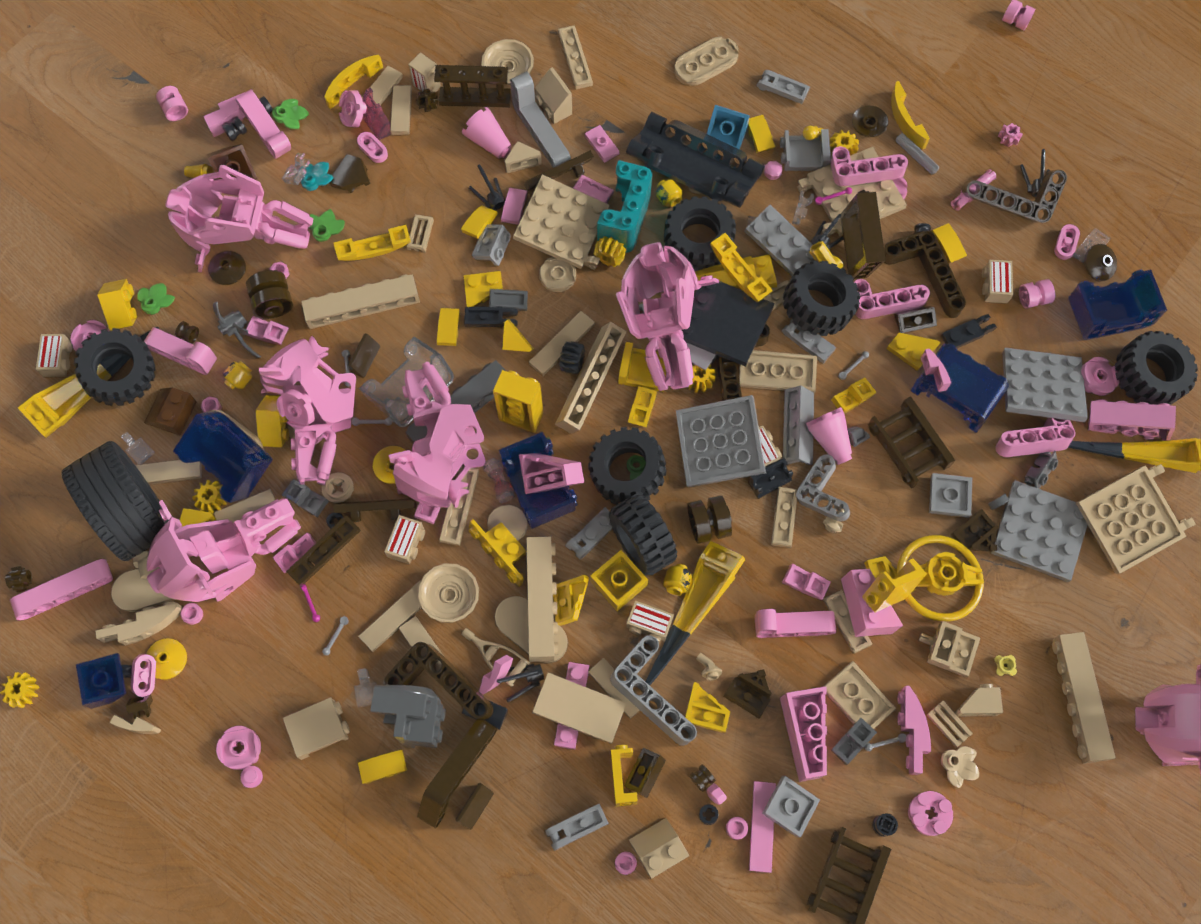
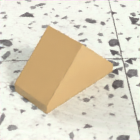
(522, 158)

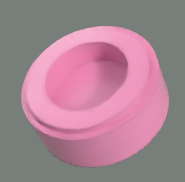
(191, 613)
(736, 828)
(625, 863)

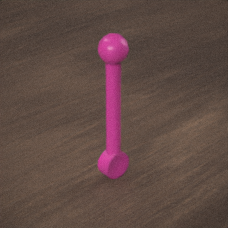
(819, 200)
(316, 617)

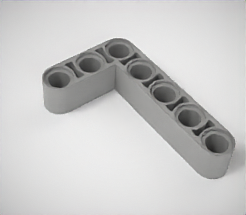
(525, 106)
(649, 694)

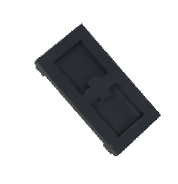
(775, 476)

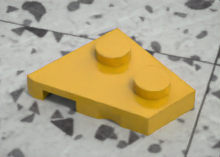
(479, 285)
(911, 347)
(570, 599)
(706, 711)

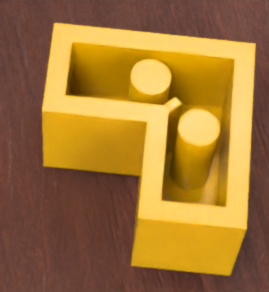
(116, 305)
(270, 424)

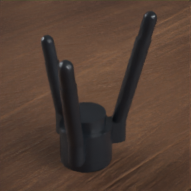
(1034, 188)
(495, 198)
(823, 237)
(532, 673)

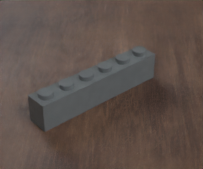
(475, 392)

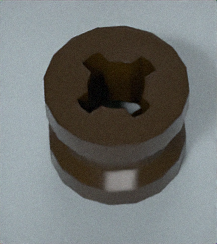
(187, 332)
(702, 778)

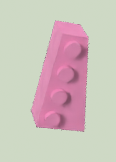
(1133, 419)
(806, 728)

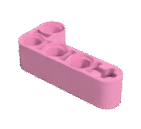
(263, 124)
(892, 168)
(913, 297)
(196, 356)
(1055, 435)
(792, 624)

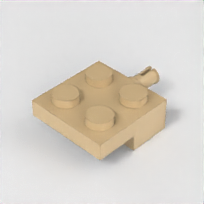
(951, 648)

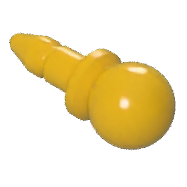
(811, 132)

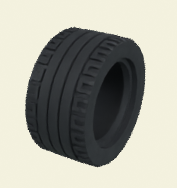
(115, 500)

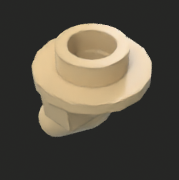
(832, 525)
(140, 562)
(711, 671)

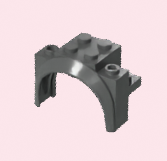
(413, 711)

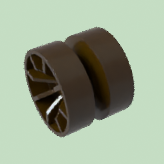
(269, 294)
(715, 518)

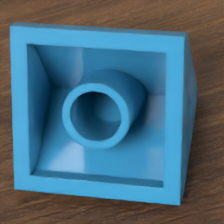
(728, 126)

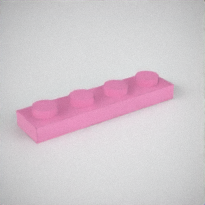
(566, 736)

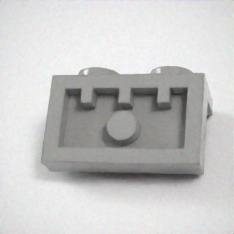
(492, 244)

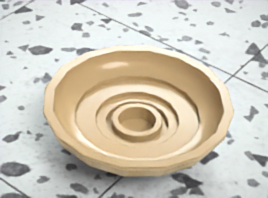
(509, 54)
(448, 593)

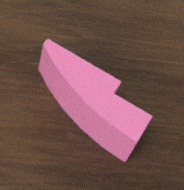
(228, 110)

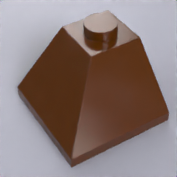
(234, 158)

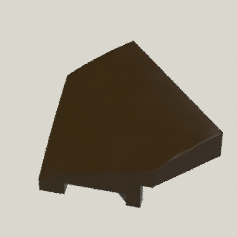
(350, 174)
(977, 533)
(750, 692)

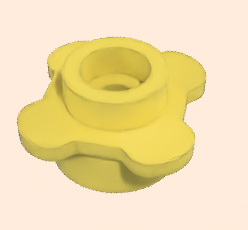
(1011, 665)

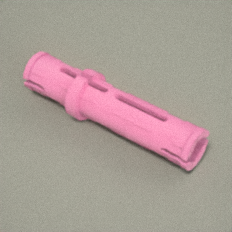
(961, 200)

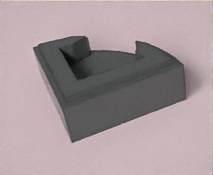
(857, 435)

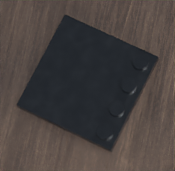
(727, 322)

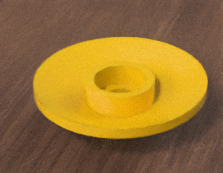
(382, 464)
(175, 659)

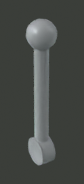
(346, 354)
(842, 375)
(355, 421)
(343, 621)
(901, 738)

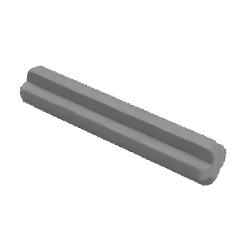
(917, 153)

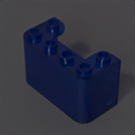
(1117, 306)
(972, 388)
(225, 453)
(540, 506)

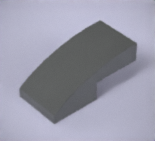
(305, 498)
(853, 741)

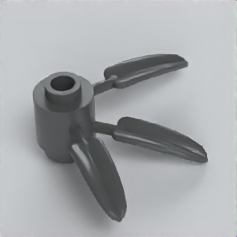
(233, 324)

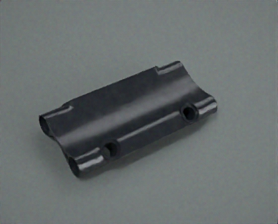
(692, 163)

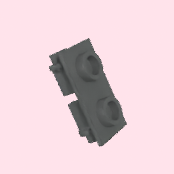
(1046, 463)

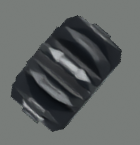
(572, 357)

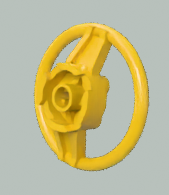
(958, 576)

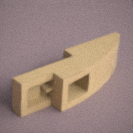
(148, 623)

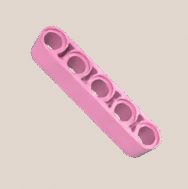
(61, 589)

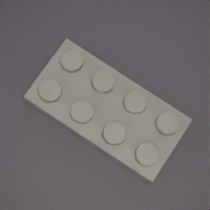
(780, 240)

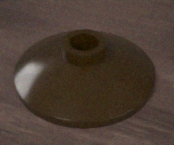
(870, 115)
(1100, 262)
(229, 274)

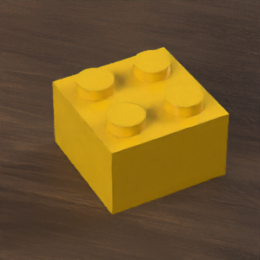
(619, 580)

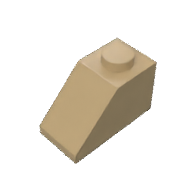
(982, 702)

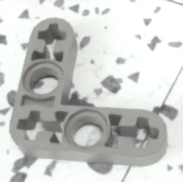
(816, 493)

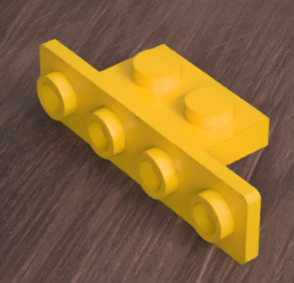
(502, 547)

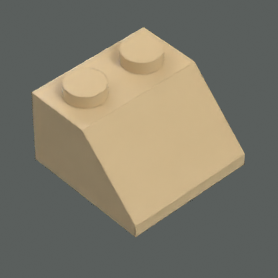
(554, 96)
(658, 848)

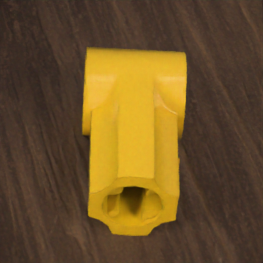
(821, 253)

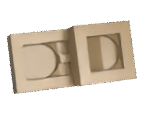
(138, 725)

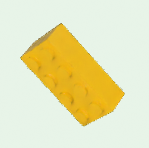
(518, 400)

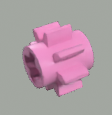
(1010, 135)

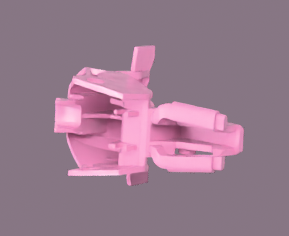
(239, 216)
(664, 316)
(330, 404)
(435, 459)
(219, 547)
(1173, 722)

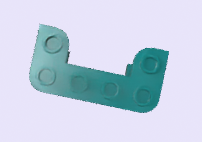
(635, 187)

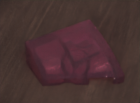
(375, 117)

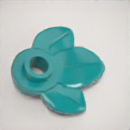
(316, 176)

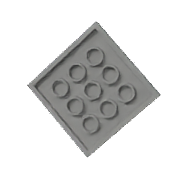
(1044, 384)
(720, 441)
(1041, 531)

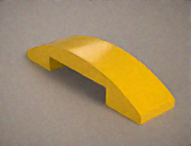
(368, 66)
(916, 134)
(373, 246)
(738, 269)

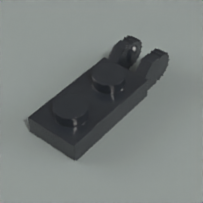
(488, 316)
(968, 332)

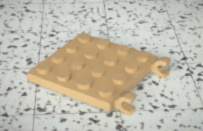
(823, 184)
(561, 223)
(1132, 519)

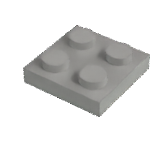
(950, 495)
(791, 806)

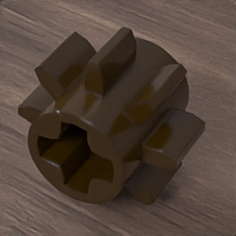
(427, 100)
(18, 579)

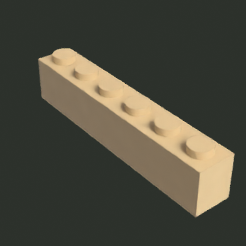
(360, 301)
(590, 378)
(540, 599)
(1083, 698)

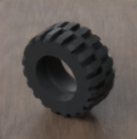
(698, 212)
(830, 281)
(114, 343)
(1169, 355)
(627, 442)
(643, 534)

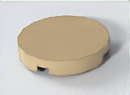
(557, 279)
(512, 519)

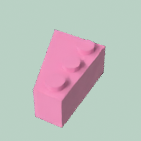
(548, 472)
(863, 618)

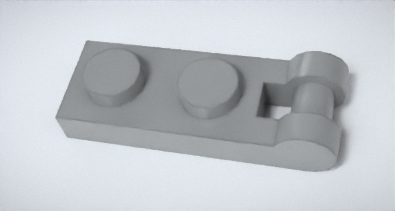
(783, 86)
(811, 343)
(591, 534)
(577, 826)

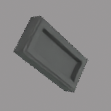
(508, 299)

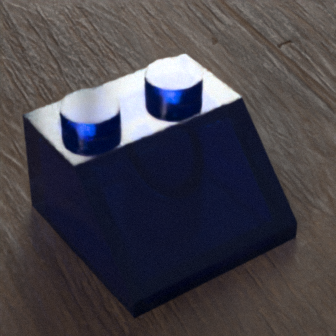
(101, 681)

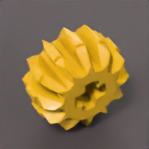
(844, 140)
(609, 251)
(705, 382)
(207, 491)
(19, 690)

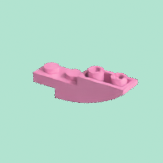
(914, 721)

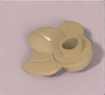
(963, 766)

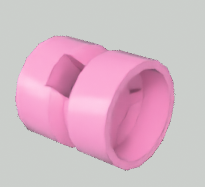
(1018, 14)
(172, 103)
(1039, 293)

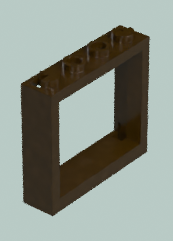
(862, 235)

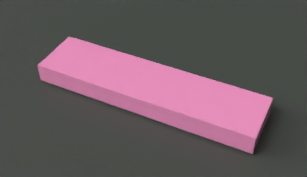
(761, 829)

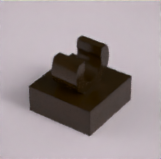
(139, 703)

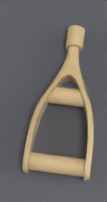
(492, 650)

